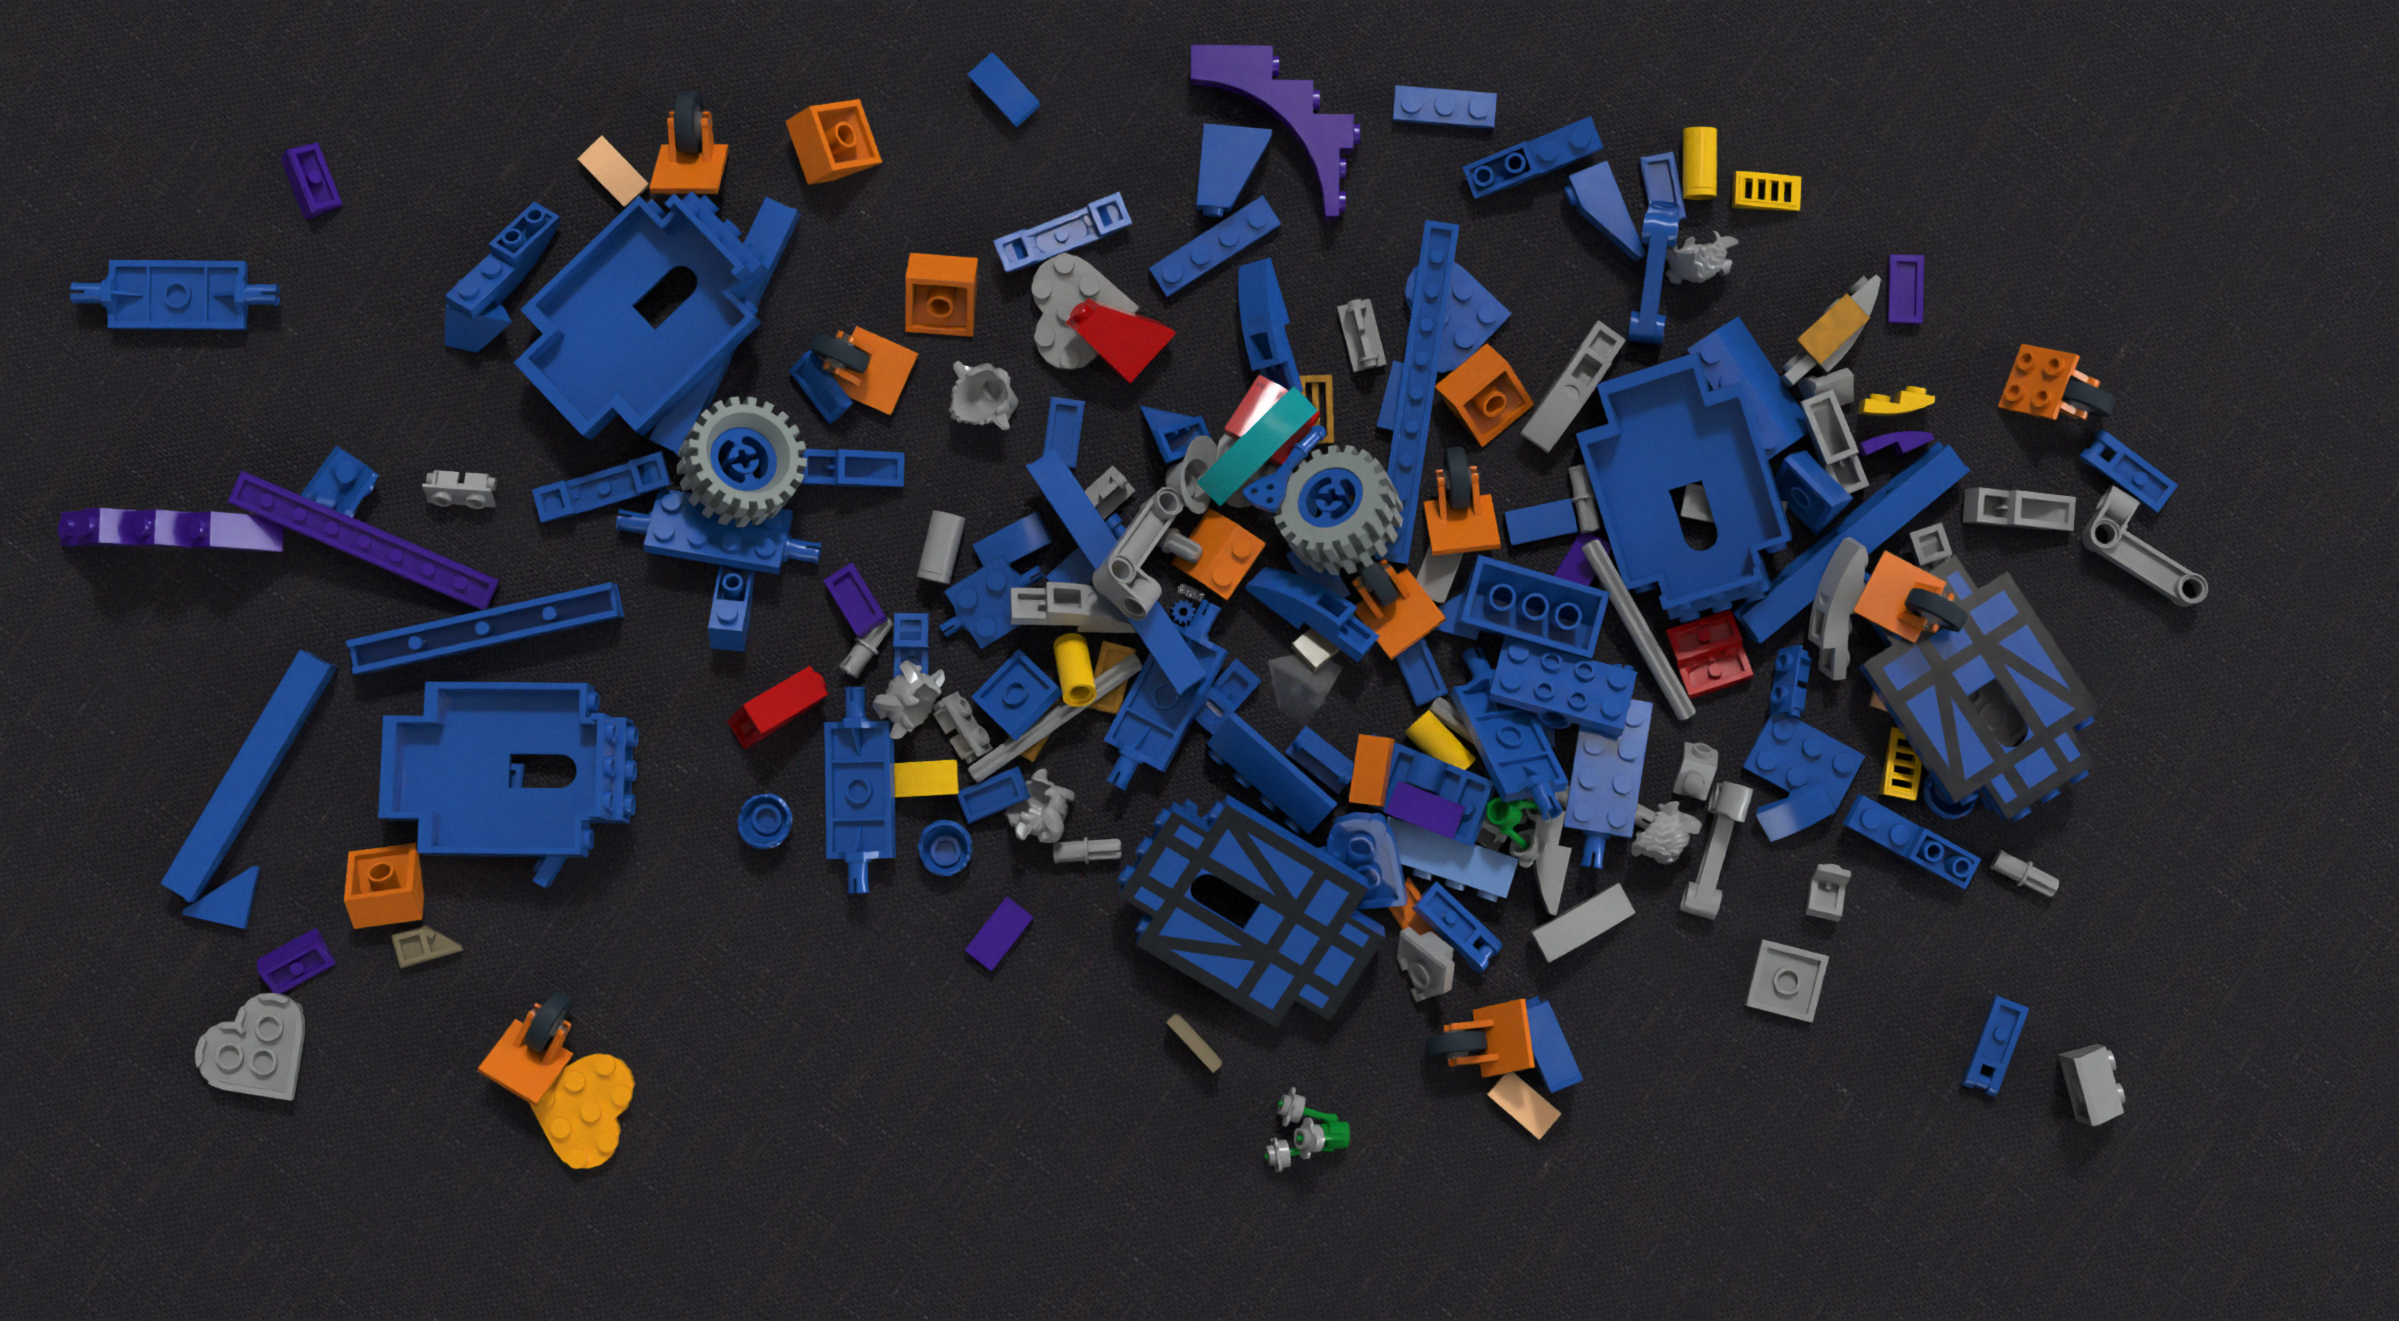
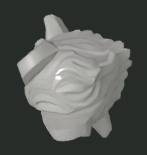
(1699, 261)
(982, 395)
(908, 698)
(1043, 812)
(1666, 834)

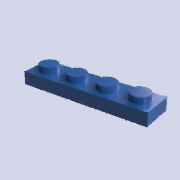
(1215, 246)

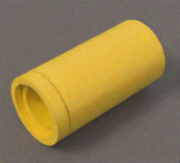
(1699, 163)
(1074, 670)
(1438, 741)

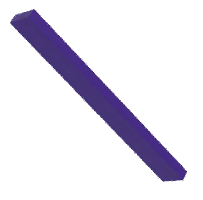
(362, 540)

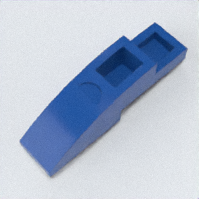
(1533, 158)
(509, 262)
(1263, 324)
(1311, 603)
(1911, 841)

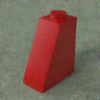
(1119, 336)
(777, 706)

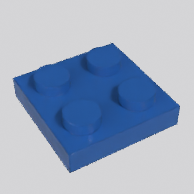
(1017, 694)

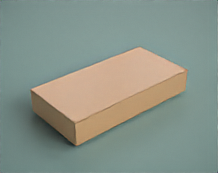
(613, 171)
(1524, 1104)

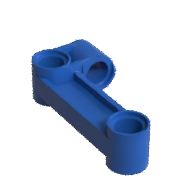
(1658, 231)

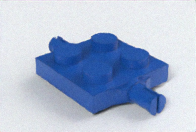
(984, 602)

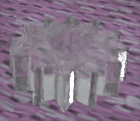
(1191, 592)

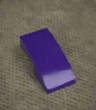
(1901, 442)
(1425, 810)

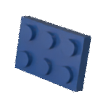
(1797, 755)

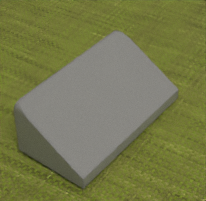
(1438, 574)

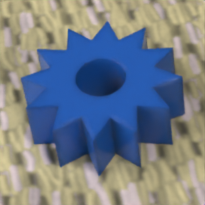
(1176, 609)

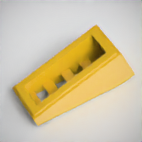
(1738, 191)
(1886, 787)

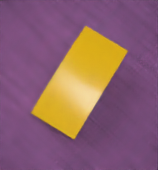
(1904, 402)
(926, 778)

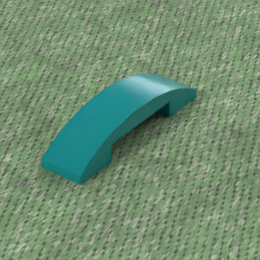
(1256, 446)

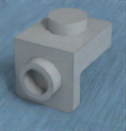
(1696, 771)
(1827, 892)

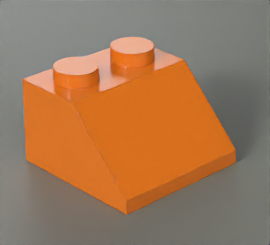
(833, 141)
(941, 294)
(1484, 394)
(1225, 556)
(384, 886)

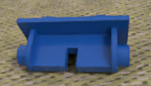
(1791, 667)
(1321, 759)

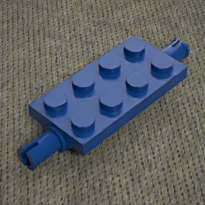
(176, 294)
(683, 532)
(1153, 713)
(1509, 741)
(1607, 781)
(859, 790)

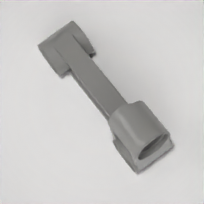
(2135, 555)
(1120, 572)
(1729, 804)

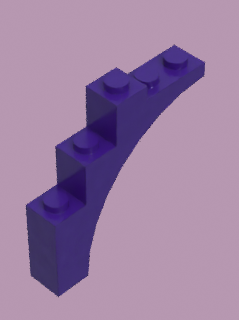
(1249, 73)
(169, 529)

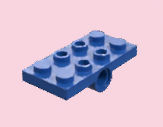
(1562, 687)
(1445, 781)

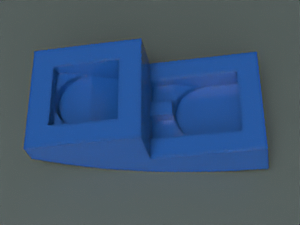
(1004, 89)
(1014, 540)
(911, 640)
(1226, 696)
(1798, 811)

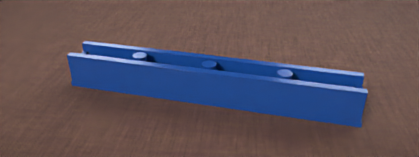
(770, 236)
(1868, 524)
(1096, 542)
(485, 628)
(248, 775)

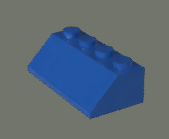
(1733, 357)
(1532, 607)
(1270, 773)

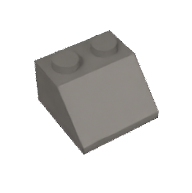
(2092, 1084)

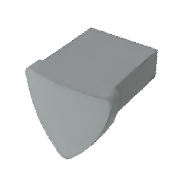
(1840, 381)

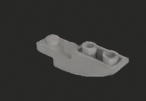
(1865, 295)
(1573, 387)
(1834, 603)
(1067, 605)

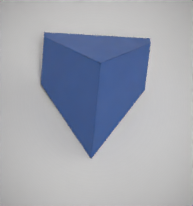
(474, 334)
(1173, 432)

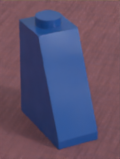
(1227, 164)
(1550, 1047)

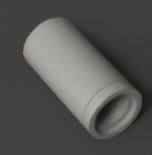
(941, 547)

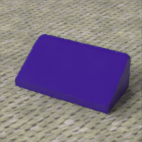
(310, 180)
(1575, 565)
(295, 962)

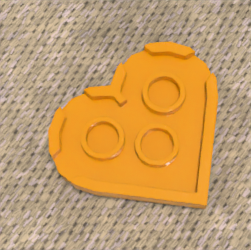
(584, 1107)

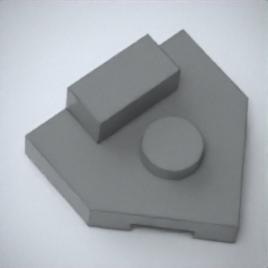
(1427, 962)

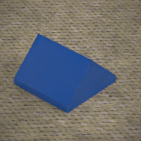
(1810, 491)

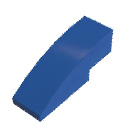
(853, 468)

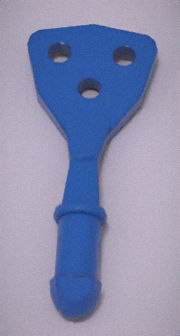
(1278, 480)

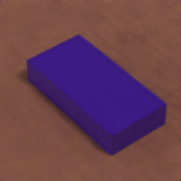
(1905, 289)
(855, 600)
(999, 933)

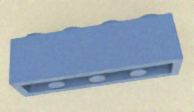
(1458, 863)

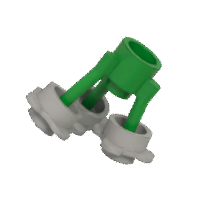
(1508, 814)
(1309, 1136)

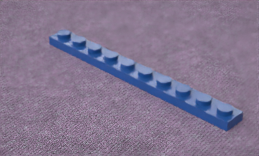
(1420, 377)

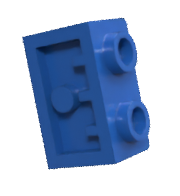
(341, 482)

